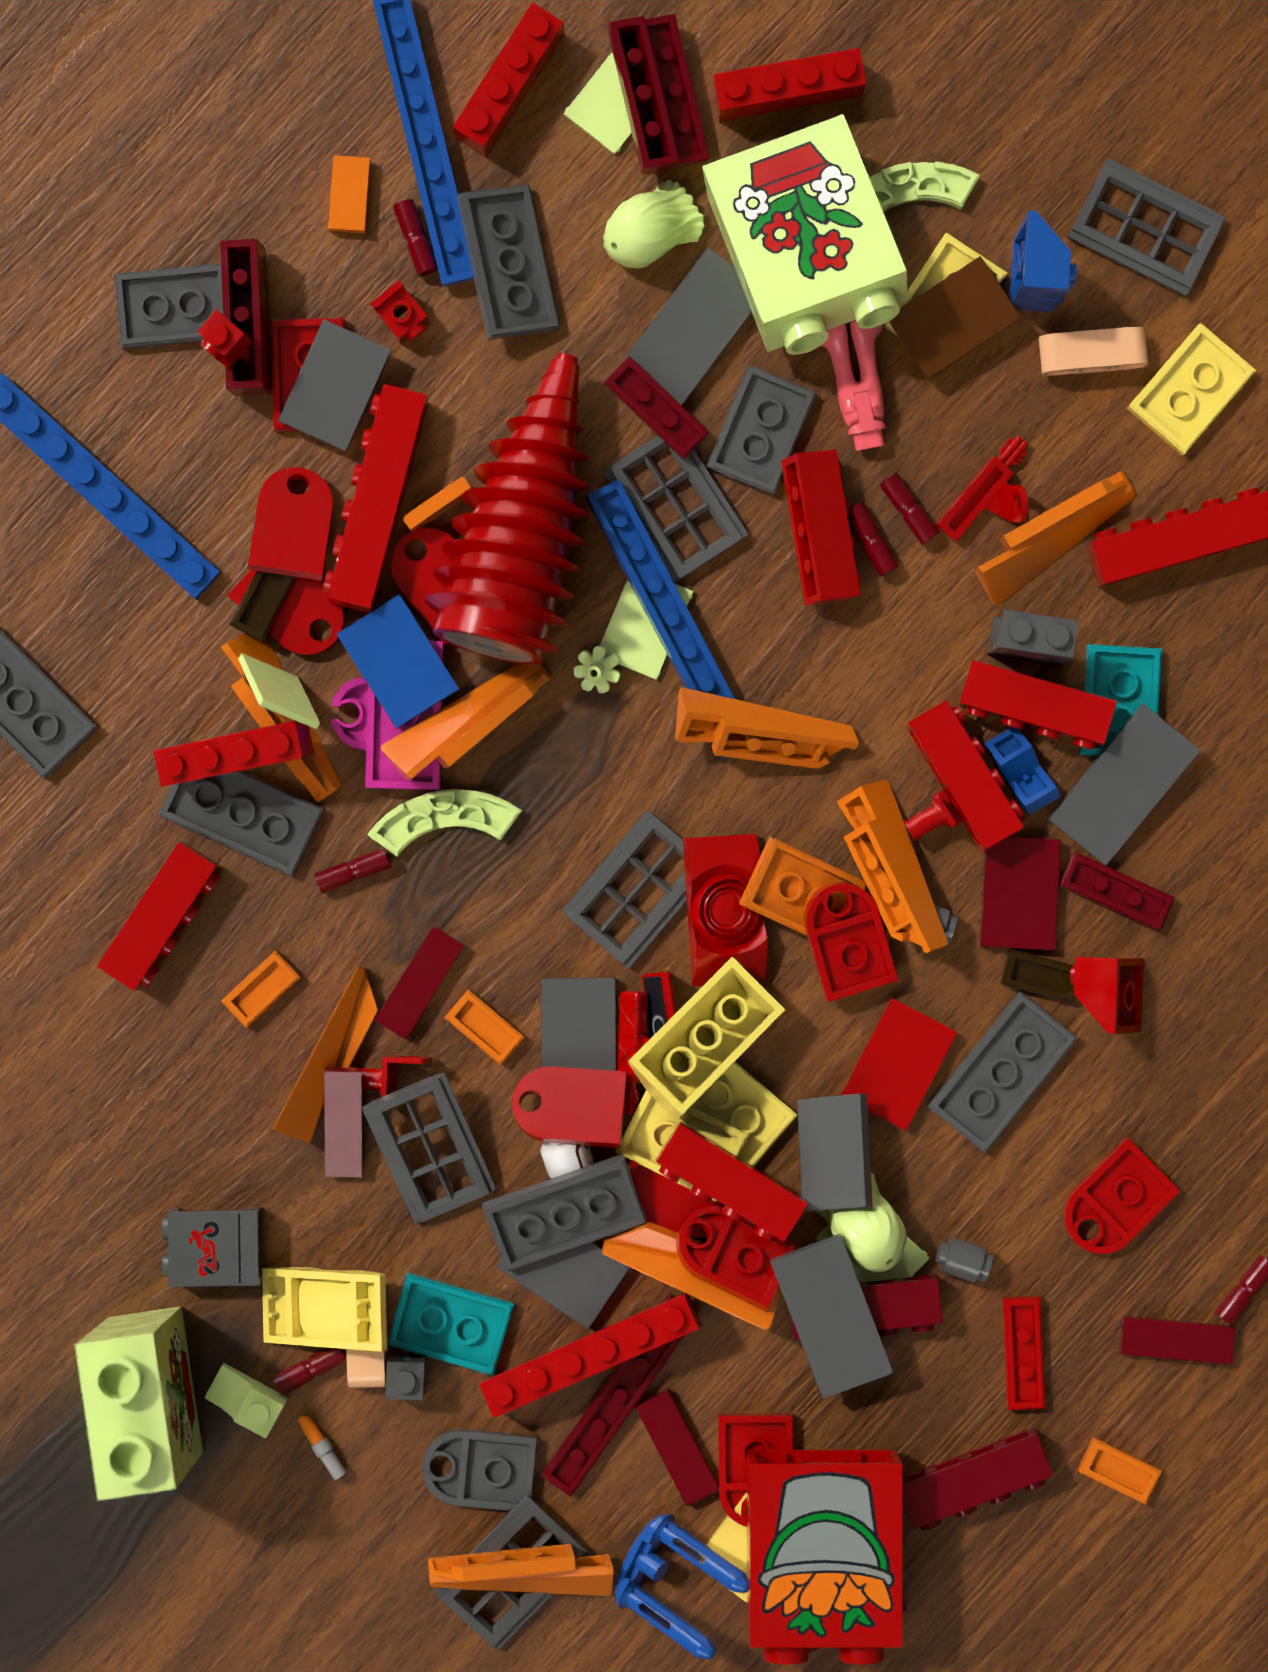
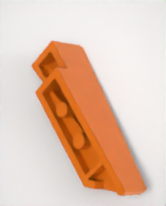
(1051, 535)
(759, 731)
(891, 866)

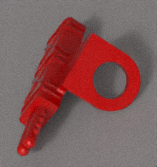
(989, 492)
(630, 1040)

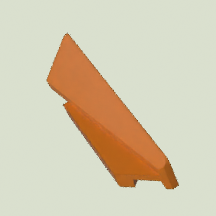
(464, 722)
(312, 771)
(334, 1049)
(654, 1253)
(525, 1570)

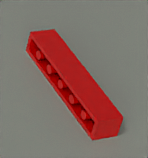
(377, 498)
(1180, 537)
(590, 1354)

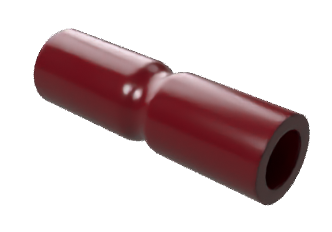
(414, 234)
(911, 512)
(873, 543)
(350, 871)
(1243, 1293)
(306, 1370)

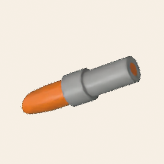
(322, 1447)

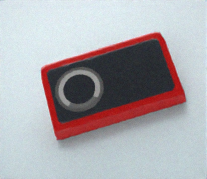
(660, 999)

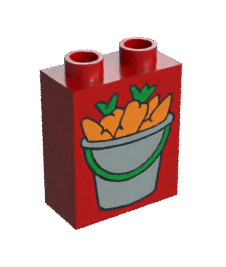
(824, 1553)

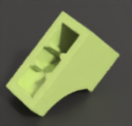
(246, 1400)

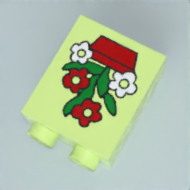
(807, 236)
(139, 1403)

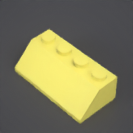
(704, 1038)

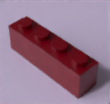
(247, 308)
(901, 1304)
(975, 1478)

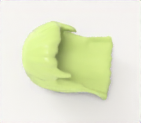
(652, 225)
(871, 1234)

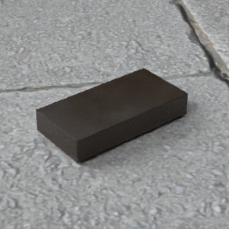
(262, 604)
(1038, 975)

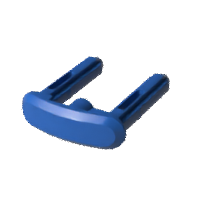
(643, 1560)

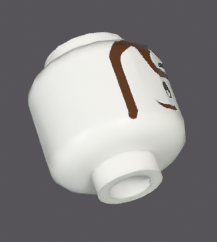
(565, 1158)

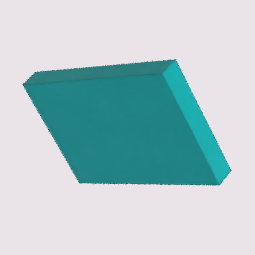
(1125, 676)
(450, 1323)

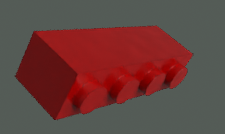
(509, 80)
(789, 84)
(821, 527)
(1038, 704)
(233, 752)
(965, 776)
(159, 916)
(731, 1182)

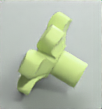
(602, 665)

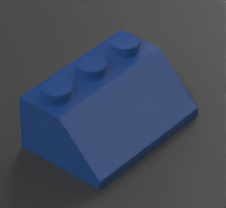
(1039, 266)

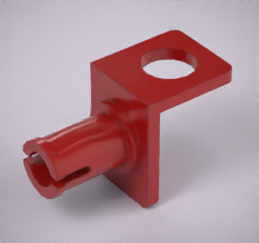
(933, 817)
(385, 1078)

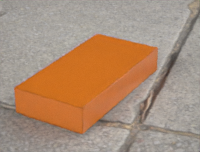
(349, 194)
(436, 505)
(261, 989)
(484, 1027)
(1119, 1470)

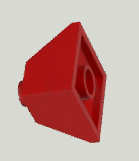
(1110, 991)

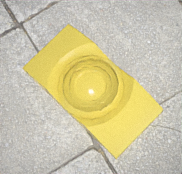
(324, 1308)

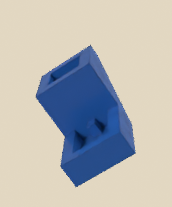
(1021, 770)

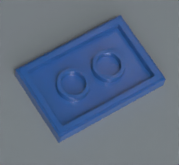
(398, 661)

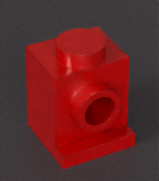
(390, 301)
(223, 339)

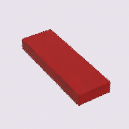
(1023, 1352)

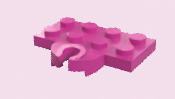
(375, 729)

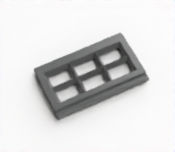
(1131, 257)
(706, 489)
(608, 872)
(398, 1162)
(530, 1602)

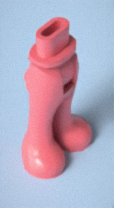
(863, 399)

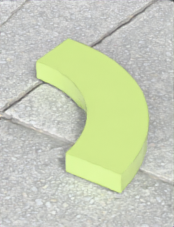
(923, 182)
(443, 810)

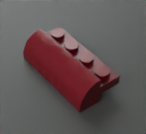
(657, 93)

